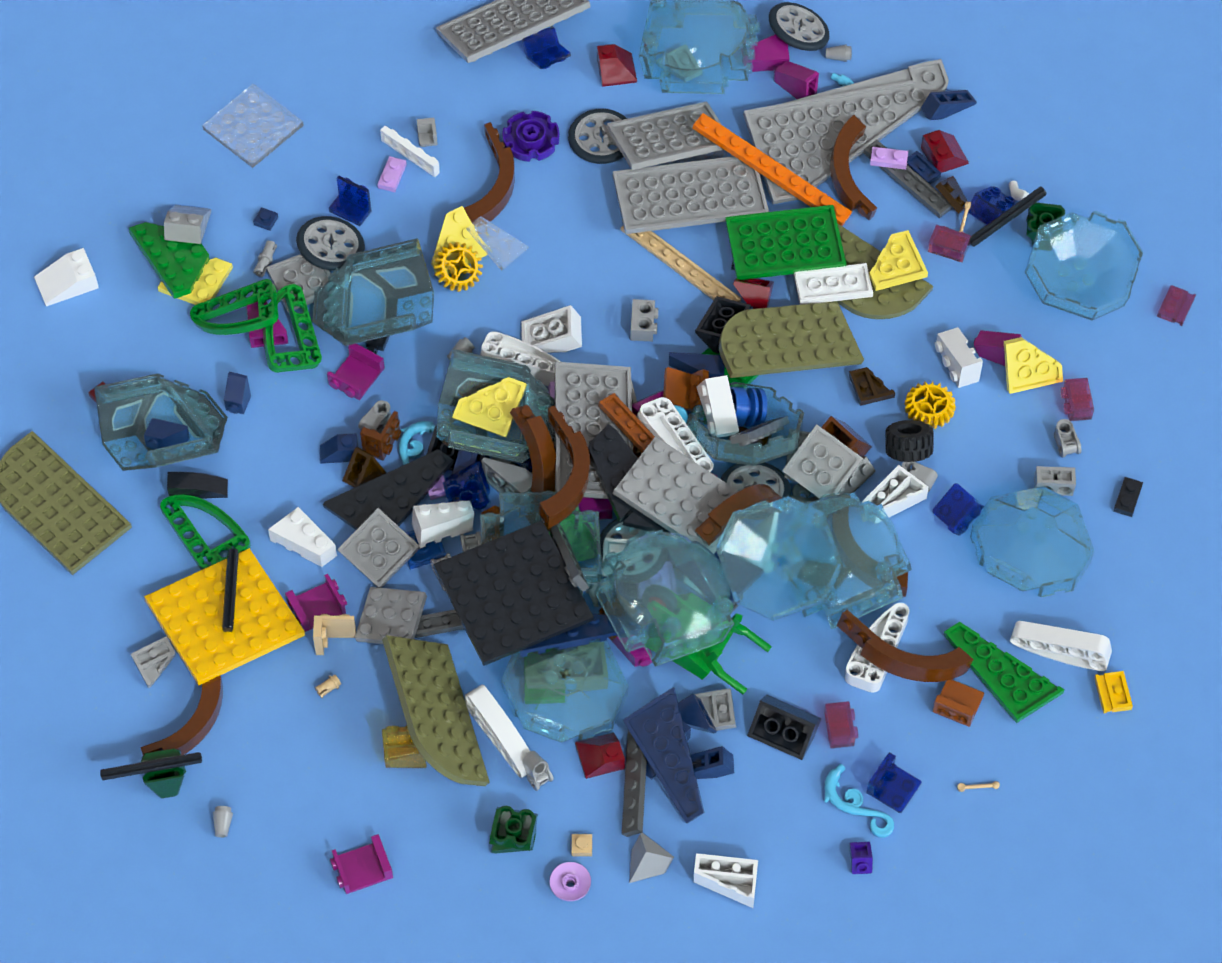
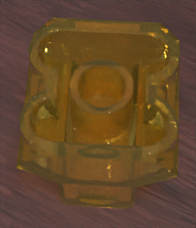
(400, 749)

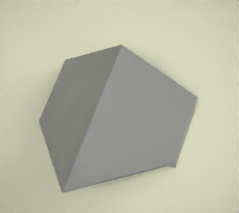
(648, 859)

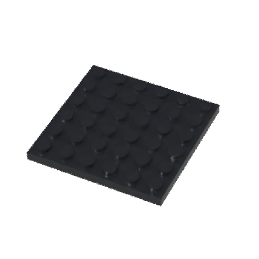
(512, 592)

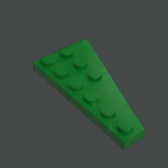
(1005, 676)

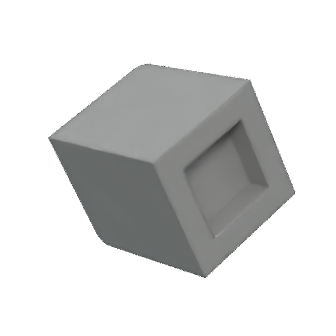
(427, 132)

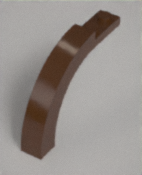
(499, 195)
(568, 498)
(902, 663)

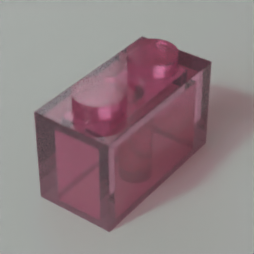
(949, 243)
(1077, 399)
(840, 724)

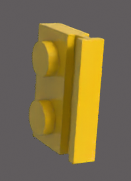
(1113, 692)

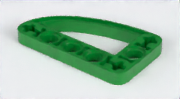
(262, 291)
(296, 318)
(211, 555)

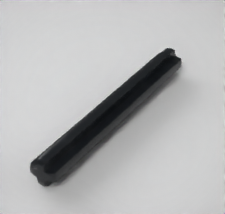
(1007, 216)
(230, 590)
(151, 766)

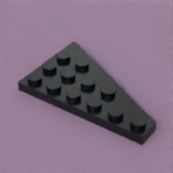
(392, 492)

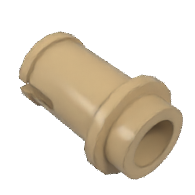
(328, 685)

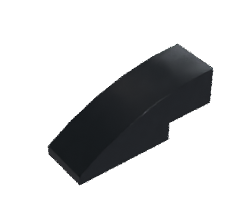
(197, 485)

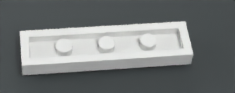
(408, 150)

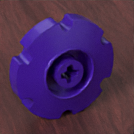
(531, 135)

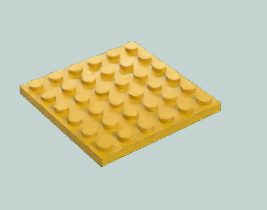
(193, 618)

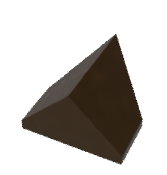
(362, 468)

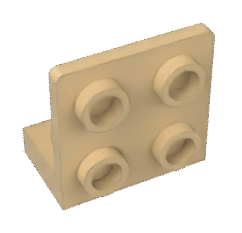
(332, 627)

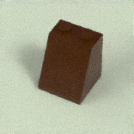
(846, 435)

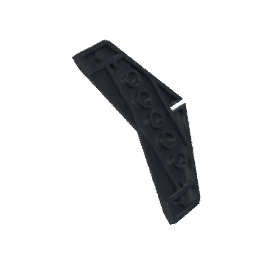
(612, 461)

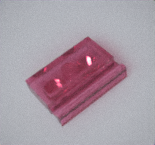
(1176, 305)

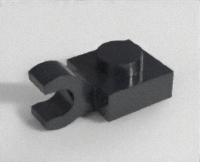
(377, 344)

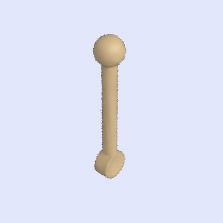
(967, 207)
(961, 787)

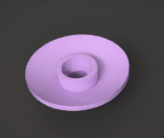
(567, 873)

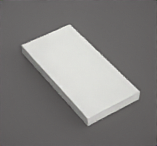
(833, 284)

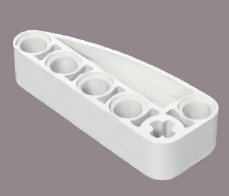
(514, 350)
(667, 424)
(881, 627)
(1063, 645)
(497, 727)

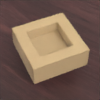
(581, 844)

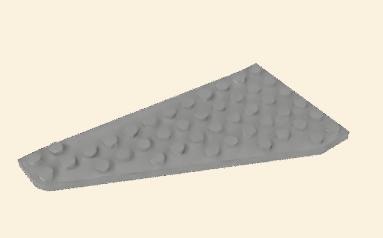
(805, 129)

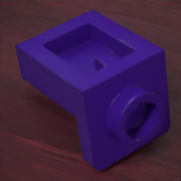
(861, 857)

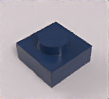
(265, 219)

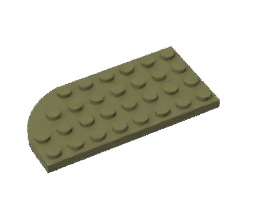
(886, 302)
(788, 340)
(57, 504)
(435, 708)

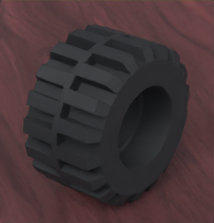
(909, 440)

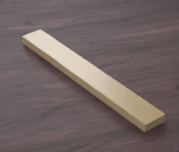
(682, 265)

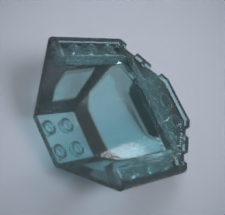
(376, 294)
(471, 373)
(130, 405)

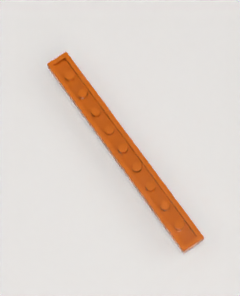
(768, 167)

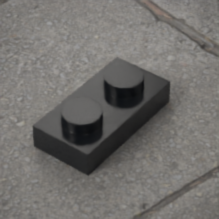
(1128, 497)

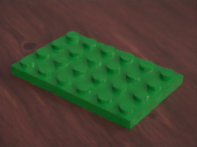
(785, 242)

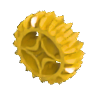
(460, 259)
(935, 400)

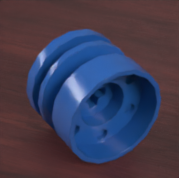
(749, 405)

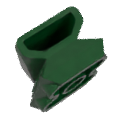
(1041, 214)
(164, 782)
(513, 830)

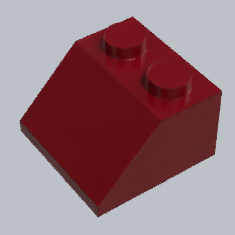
(943, 151)

